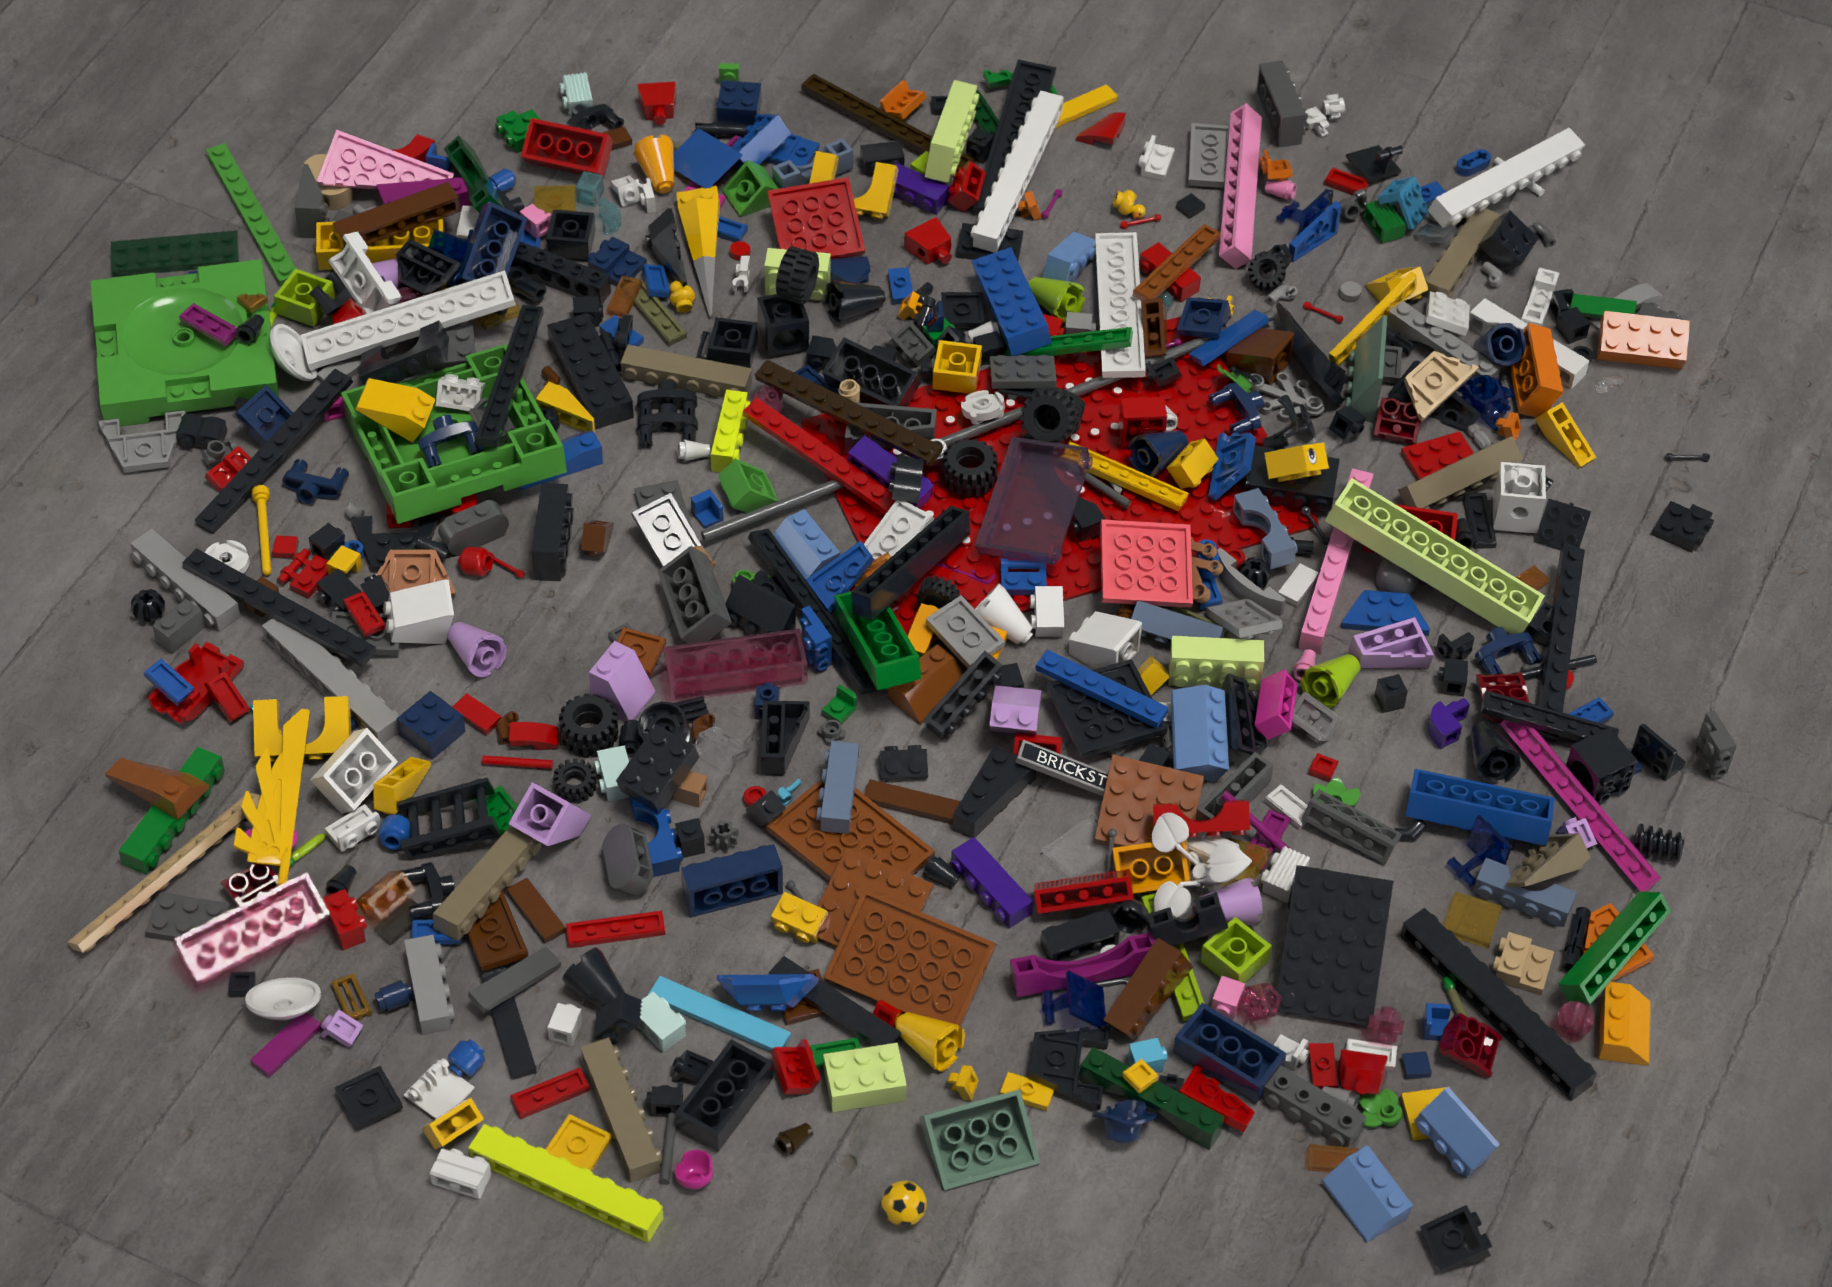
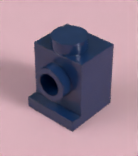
(766, 692)

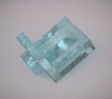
(610, 216)

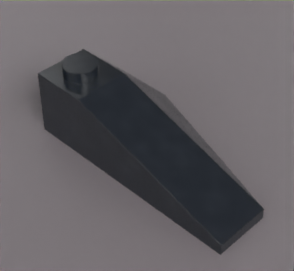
(666, 247)
(1453, 410)

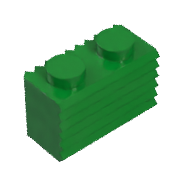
(1384, 221)

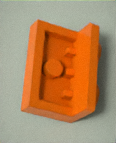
(902, 101)
(1275, 169)

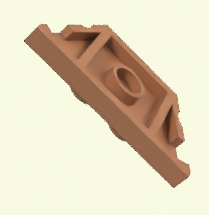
(413, 568)

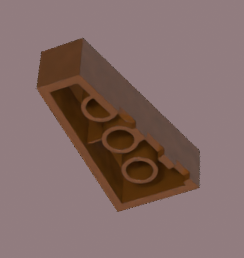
(1148, 989)

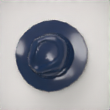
(1125, 1120)

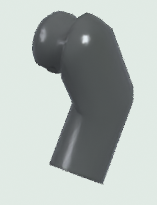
(1544, 232)

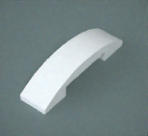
(1540, 297)

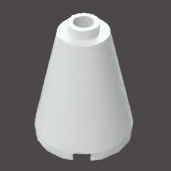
(1003, 613)

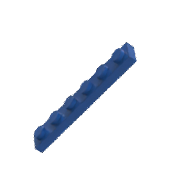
(1102, 688)

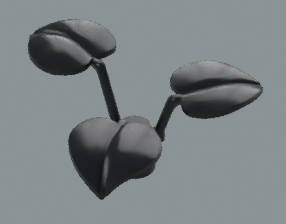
(1279, 440)

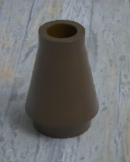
(791, 1139)

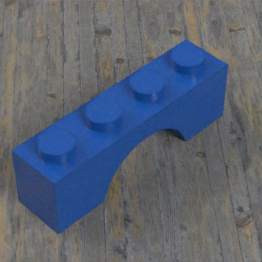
(662, 848)

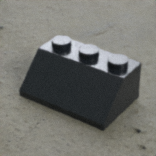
(758, 609)

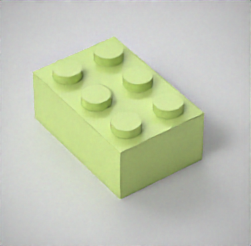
(772, 265)
(864, 1077)

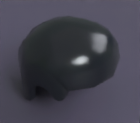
(1130, 915)

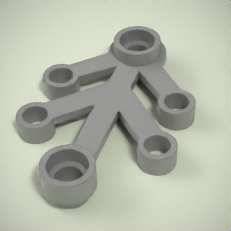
(1312, 403)

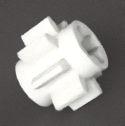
(1333, 106)

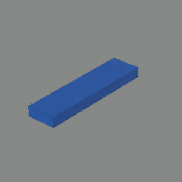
(1229, 337)

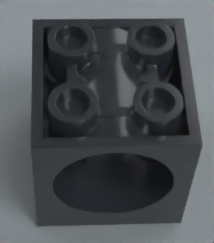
(782, 325)
(1602, 764)

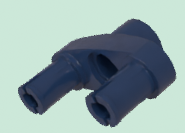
(1246, 404)
(445, 431)
(309, 486)
(1503, 644)

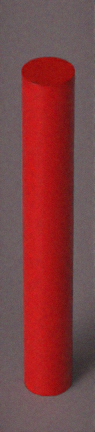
(517, 762)

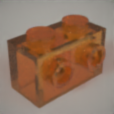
(385, 895)

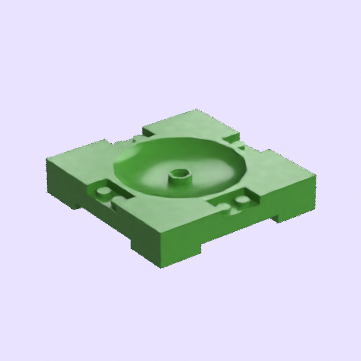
(159, 364)
(402, 470)

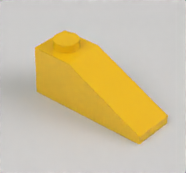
(567, 407)
(1565, 435)
(399, 784)

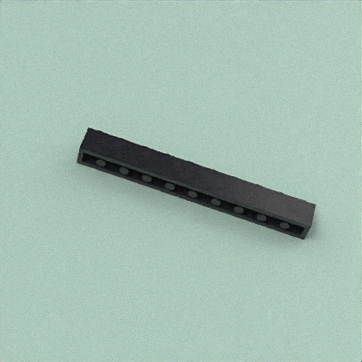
(1499, 1004)

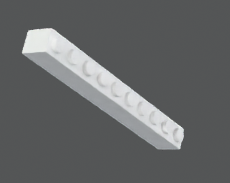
(1017, 171)
(1506, 178)

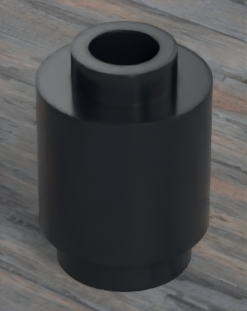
(630, 736)

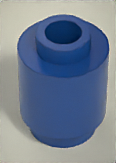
(503, 180)

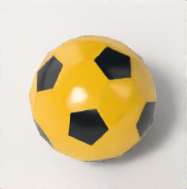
(903, 1203)

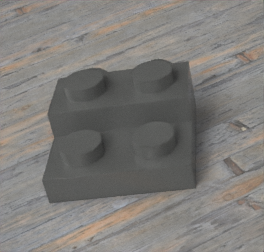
(1716, 745)

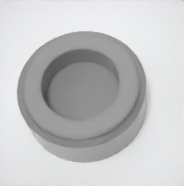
(1350, 291)

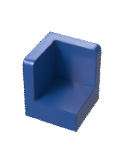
(436, 160)
(707, 509)
(1434, 1020)

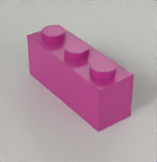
(1276, 704)

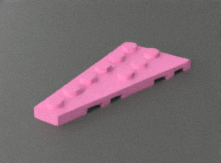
(363, 164)

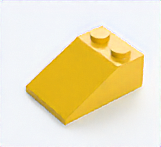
(396, 407)

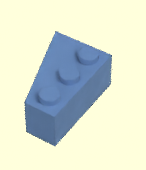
(1069, 257)

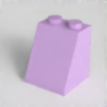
(622, 681)
(1015, 710)
(548, 816)

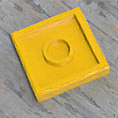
(579, 1143)

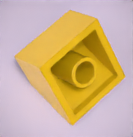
(1384, 285)

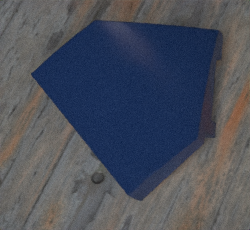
(850, 269)

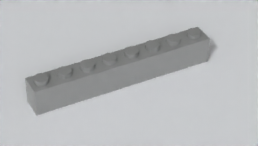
(332, 678)

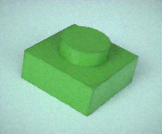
(728, 72)

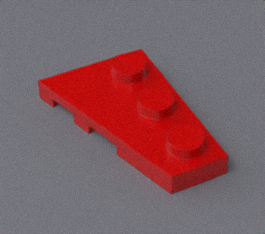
(1209, 1094)

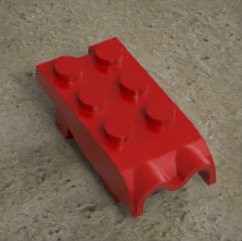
(197, 670)

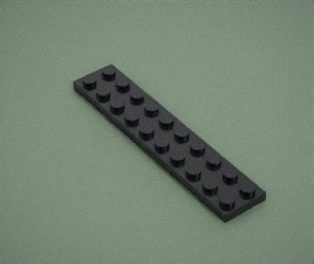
(1026, 83)

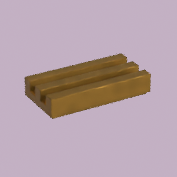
(357, 1012)

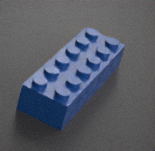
(1011, 302)
(1460, 800)

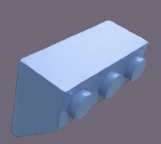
(805, 543)
(1456, 1132)
(1368, 1194)

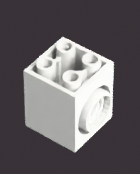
(1519, 497)

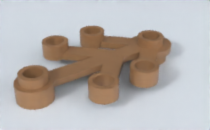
(1201, 593)

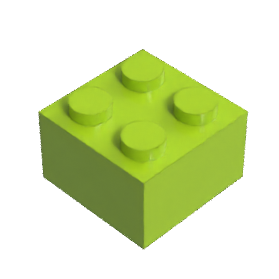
(294, 299)
(1236, 952)

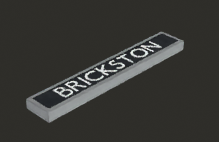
(1062, 767)

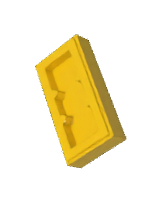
(1033, 1093)

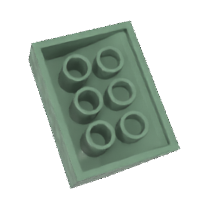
(1367, 370)
(980, 1139)

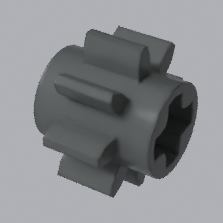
(723, 835)

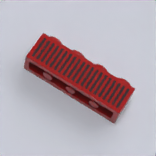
(1083, 891)

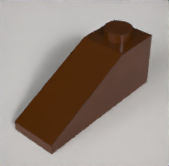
(1154, 327)

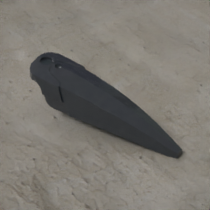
(1315, 363)

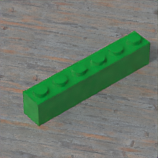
(158, 828)
(1614, 947)

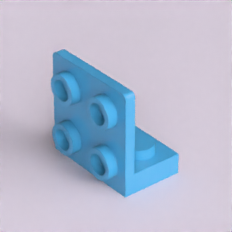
(1408, 194)

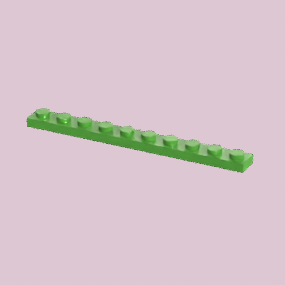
(251, 212)

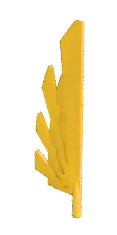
(278, 803)

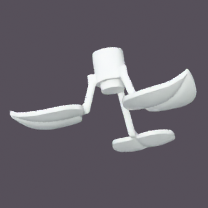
(1225, 859)

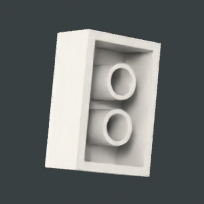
(353, 770)

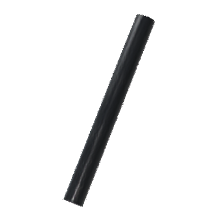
(1574, 663)

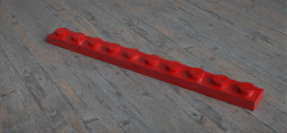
(819, 455)

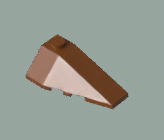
(162, 787)

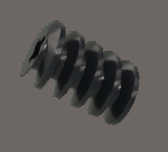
(1659, 842)

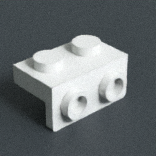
(353, 827)

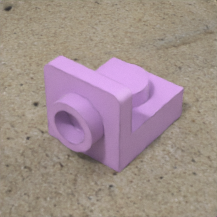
(1581, 827)
(341, 1028)

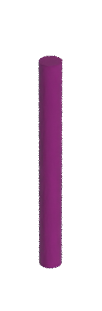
(1259, 826)

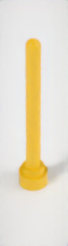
(260, 496)

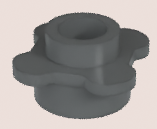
(831, 726)

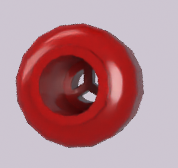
(475, 561)

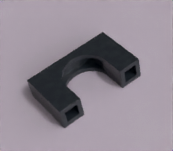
(426, 354)
(1315, 493)

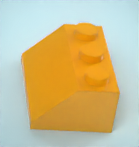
(1152, 867)
(1624, 1025)

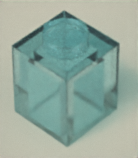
(589, 189)

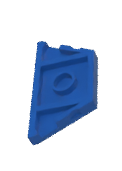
(1234, 462)
(1382, 609)

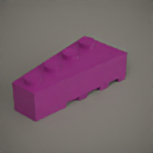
(394, 191)

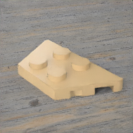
(1435, 381)

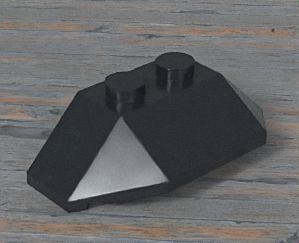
(425, 268)
(1241, 716)

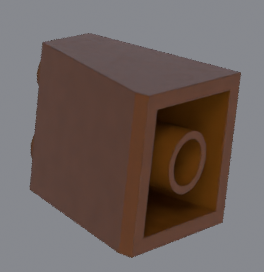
(1262, 353)

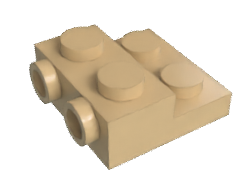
(1522, 963)

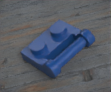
(1022, 582)

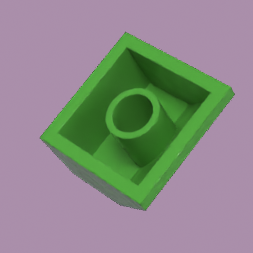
(749, 188)
(747, 486)

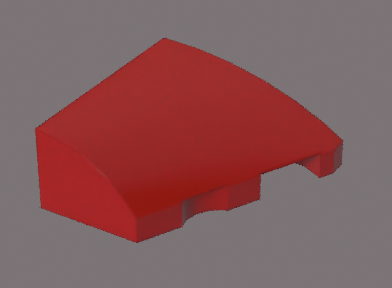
(1104, 130)

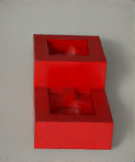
(227, 468)
(531, 733)

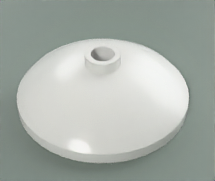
(290, 353)
(283, 998)

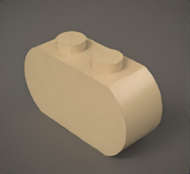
(334, 196)

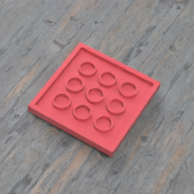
(1146, 563)

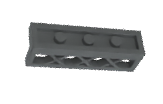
(1350, 827)

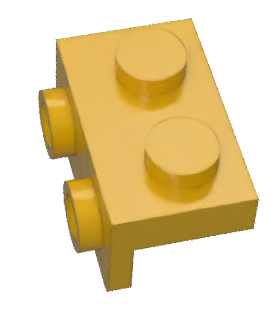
(798, 917)

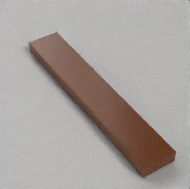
(1177, 263)

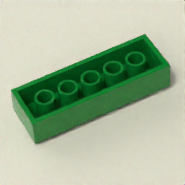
(879, 645)

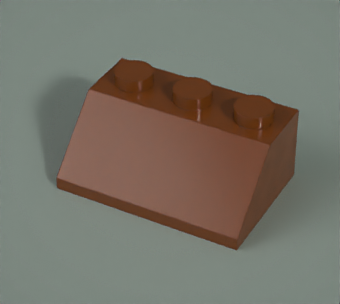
(938, 676)

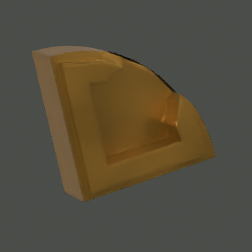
(252, 302)

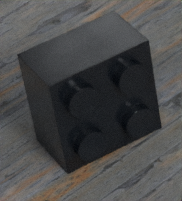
(571, 234)
(1508, 241)
(733, 342)

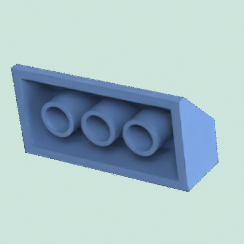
(1200, 731)

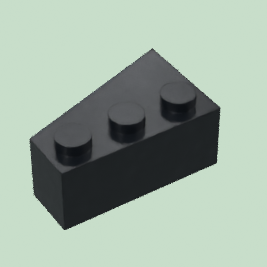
(781, 732)

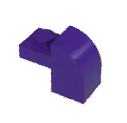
(1444, 722)

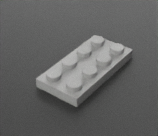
(1208, 155)
(1244, 618)

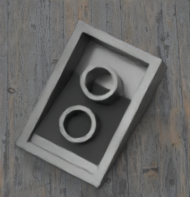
(309, 205)

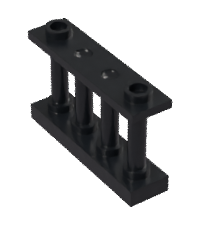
(455, 836)

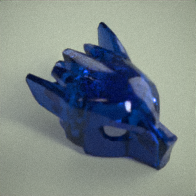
(1488, 399)

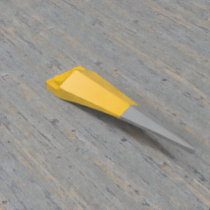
(700, 219)

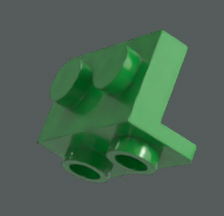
(501, 807)

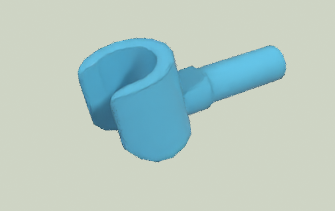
(784, 793)

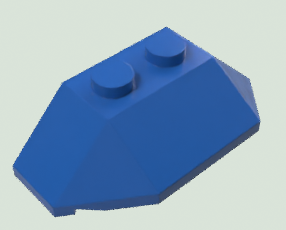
(768, 991)

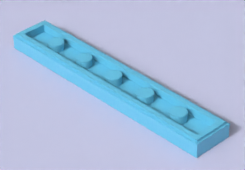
(721, 1015)

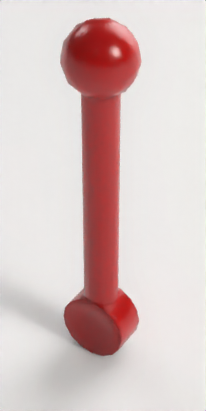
(1124, 224)
(1308, 306)
(519, 573)

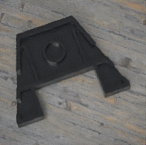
(378, 545)
(1057, 1062)

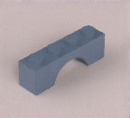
(791, 175)
(1254, 510)
(1549, 904)

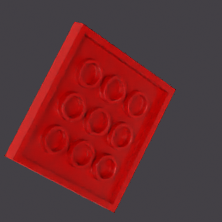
(817, 218)

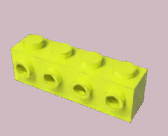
(729, 430)

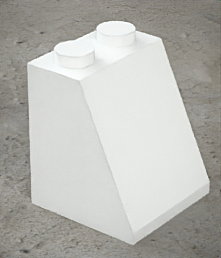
(420, 613)
(1105, 640)

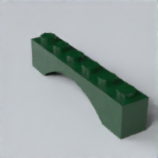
(473, 172)
(1190, 1117)

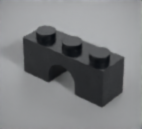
(1206, 920)

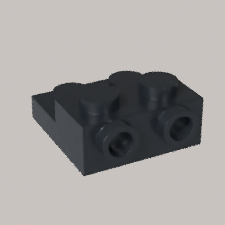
(1683, 525)
(1456, 1239)

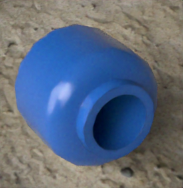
(393, 830)
(466, 1058)

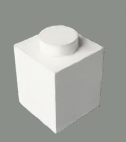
(565, 1024)

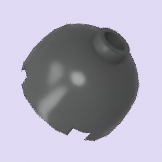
(1395, 579)

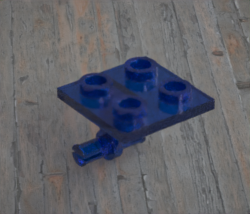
(1306, 216)
(449, 245)
(1485, 844)
(1082, 998)

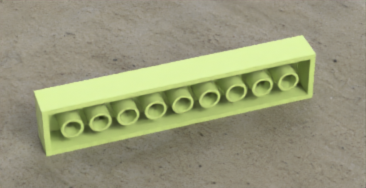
(1434, 558)

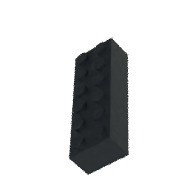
(590, 370)

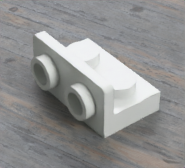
(1156, 160)
(459, 393)

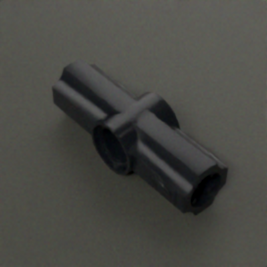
(524, 285)

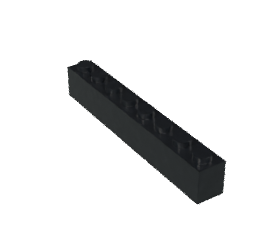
(910, 563)

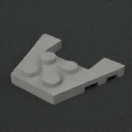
(143, 449)

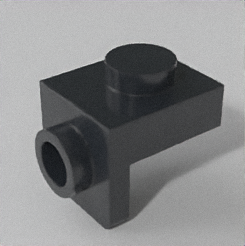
(1164, 372)
(1457, 648)

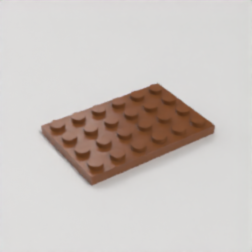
(870, 833)
(909, 959)

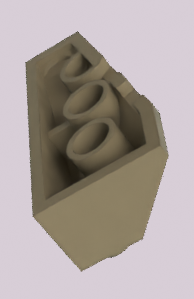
(1561, 855)

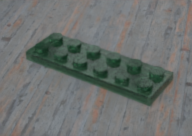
(173, 253)

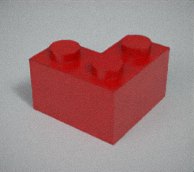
(1140, 416)

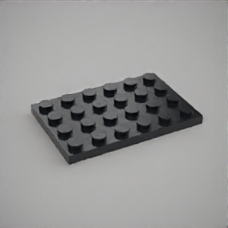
(1334, 945)

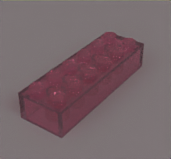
(735, 664)
(251, 930)

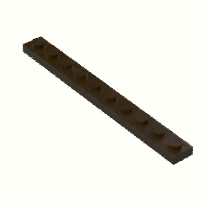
(871, 115)
(848, 412)

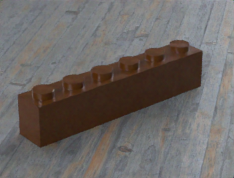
(399, 215)

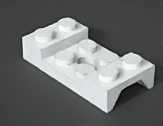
(362, 278)

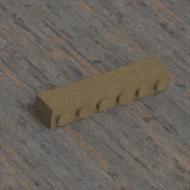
(1460, 255)
(685, 371)
(1460, 474)
(484, 883)
(620, 1109)

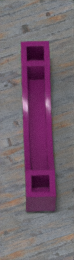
(1036, 975)

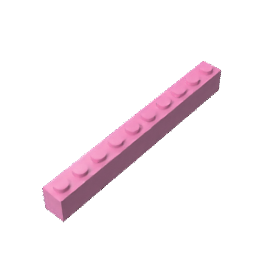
(1240, 186)
(1329, 581)

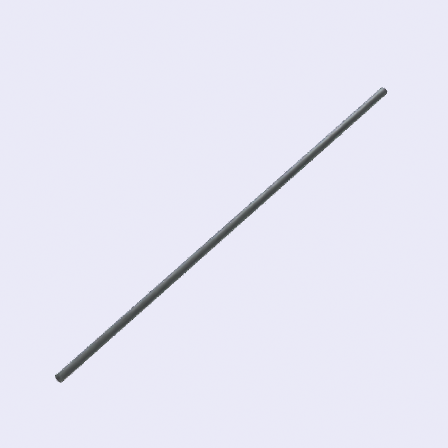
(969, 432)

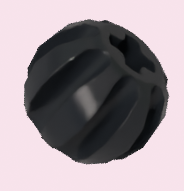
(1255, 571)
(147, 605)

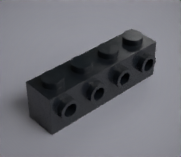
(963, 695)

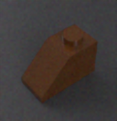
(596, 536)

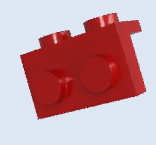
(796, 1068)

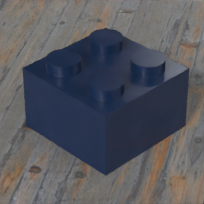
(738, 102)
(431, 725)

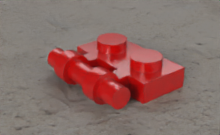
(305, 581)

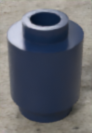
(393, 996)

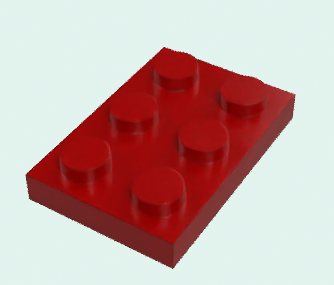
(1435, 454)

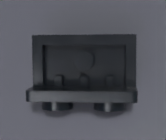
(903, 763)

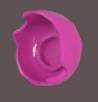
(694, 1169)

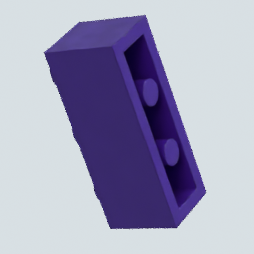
(920, 191)

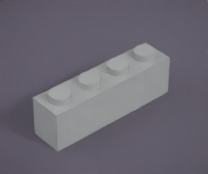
(428, 984)

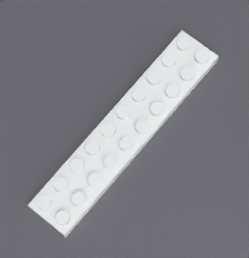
(1116, 280)
(405, 320)

